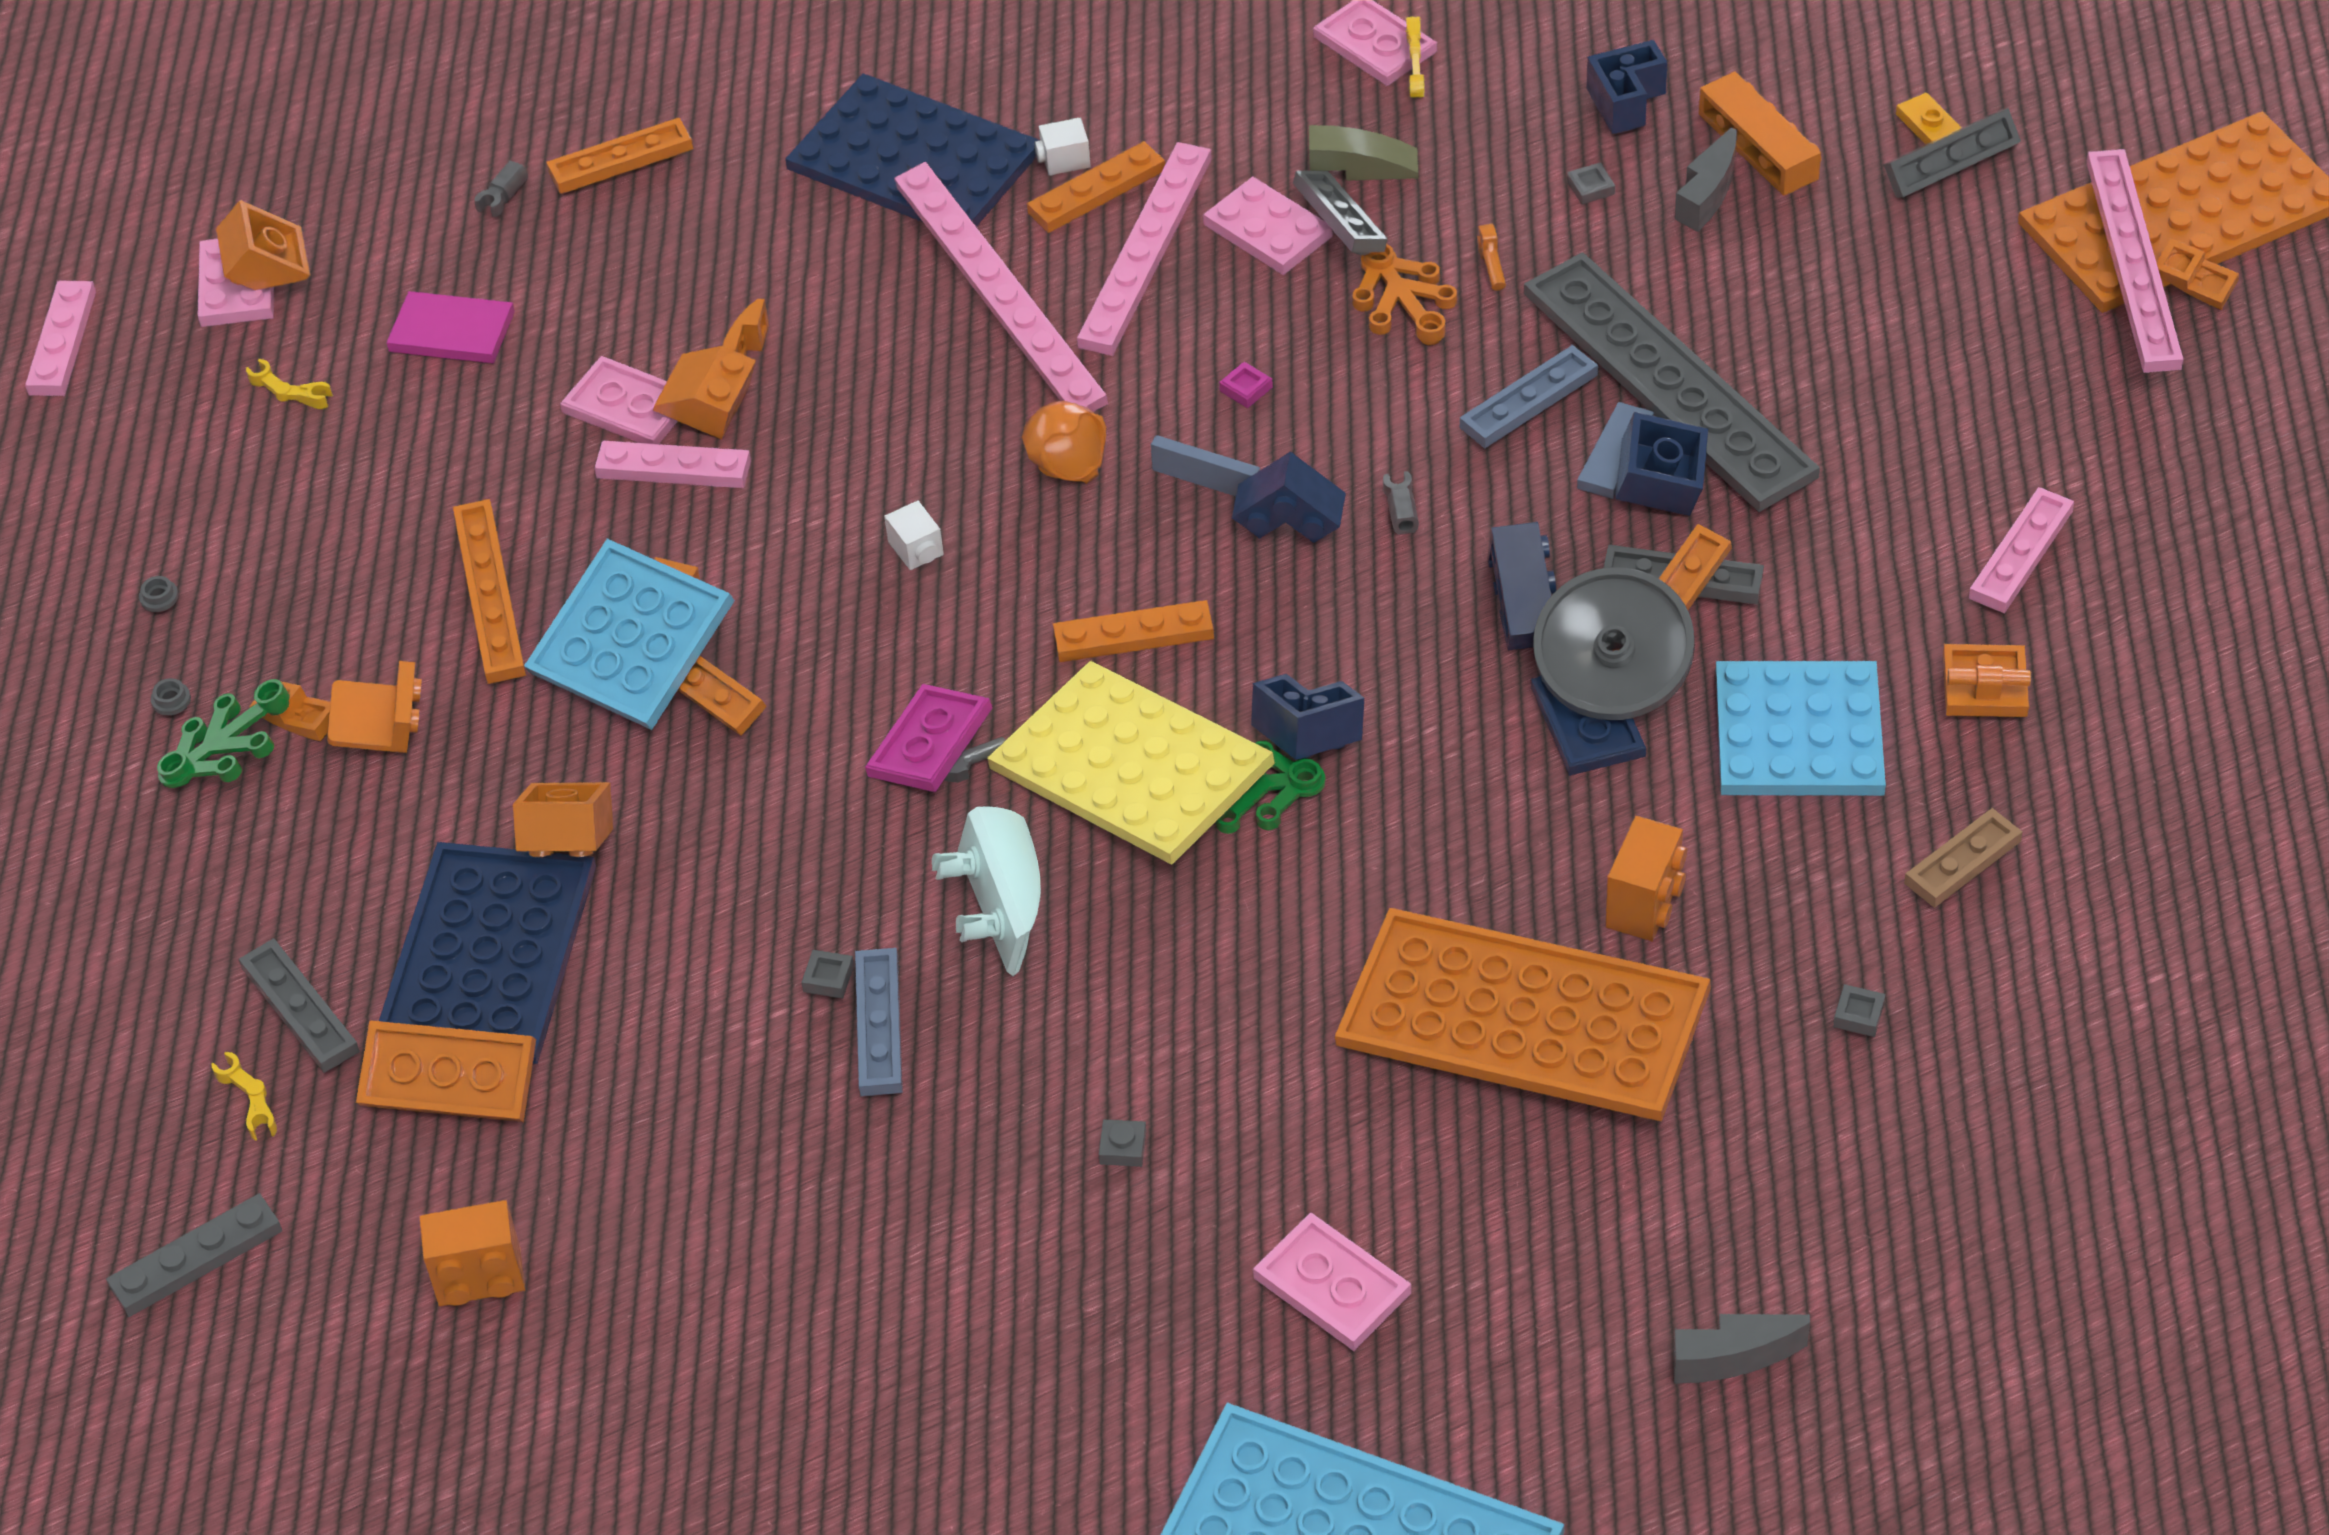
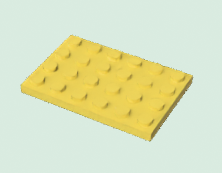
(1131, 761)

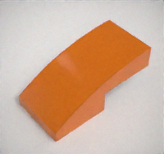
(2191, 273)
(749, 329)
(304, 715)

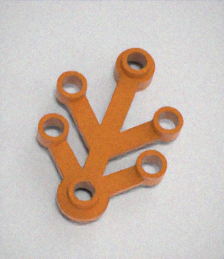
(1429, 324)

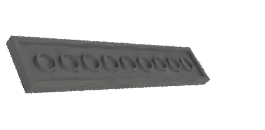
(1671, 380)

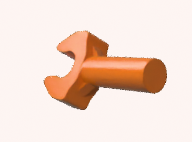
(1488, 250)

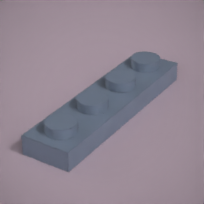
(1528, 396)
(878, 1022)

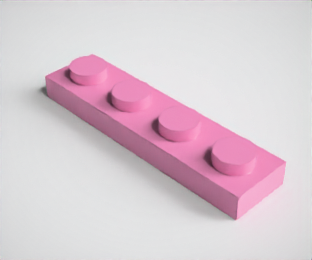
(60, 338)
(672, 464)
(2021, 550)

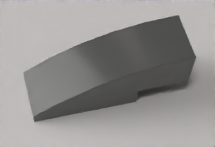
(1707, 182)
(1737, 1346)

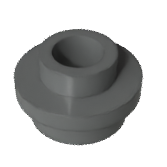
(158, 594)
(170, 697)

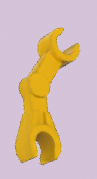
(1413, 37)
(308, 394)
(254, 1088)

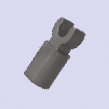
(502, 188)
(1401, 504)

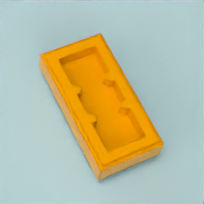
(1926, 118)

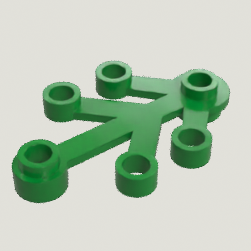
(180, 766)
(1288, 781)

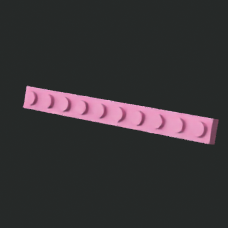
(999, 288)

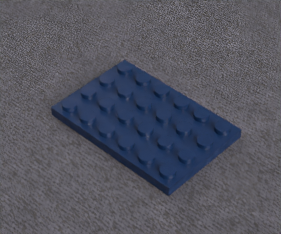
(888, 130)
(489, 941)

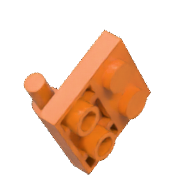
(1986, 680)

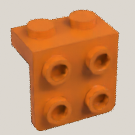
(375, 714)

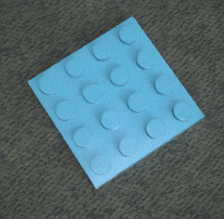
(629, 633)
(1799, 728)

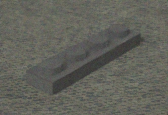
(1952, 153)
(1340, 212)
(1730, 582)
(299, 1005)
(194, 1255)

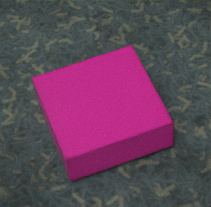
(1245, 384)

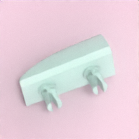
(1005, 878)

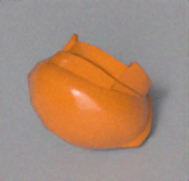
(1066, 441)

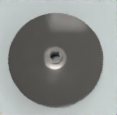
(1610, 612)

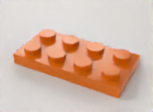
(446, 1071)

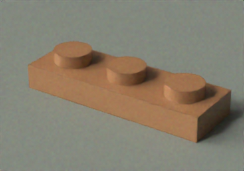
(1963, 857)

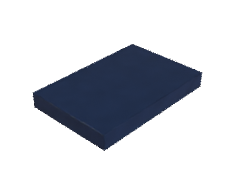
(1587, 741)

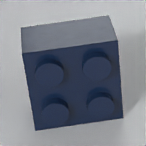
(1662, 463)

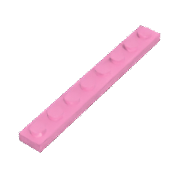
(1144, 249)
(2134, 261)

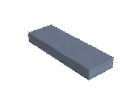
(1199, 465)
(1602, 466)

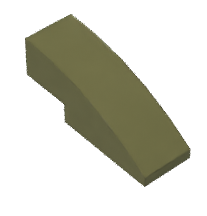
(1361, 153)

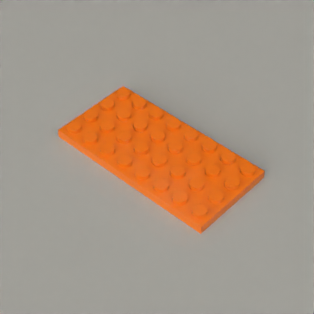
(2210, 193)
(1524, 1013)

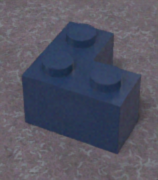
(1624, 81)
(1289, 494)
(1305, 719)

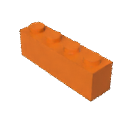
(1762, 133)

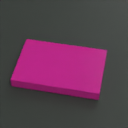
(450, 327)
(928, 737)

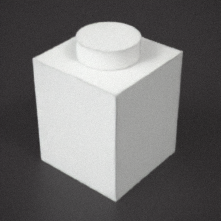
(1063, 146)
(914, 535)

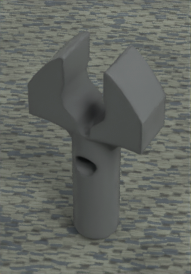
(971, 756)

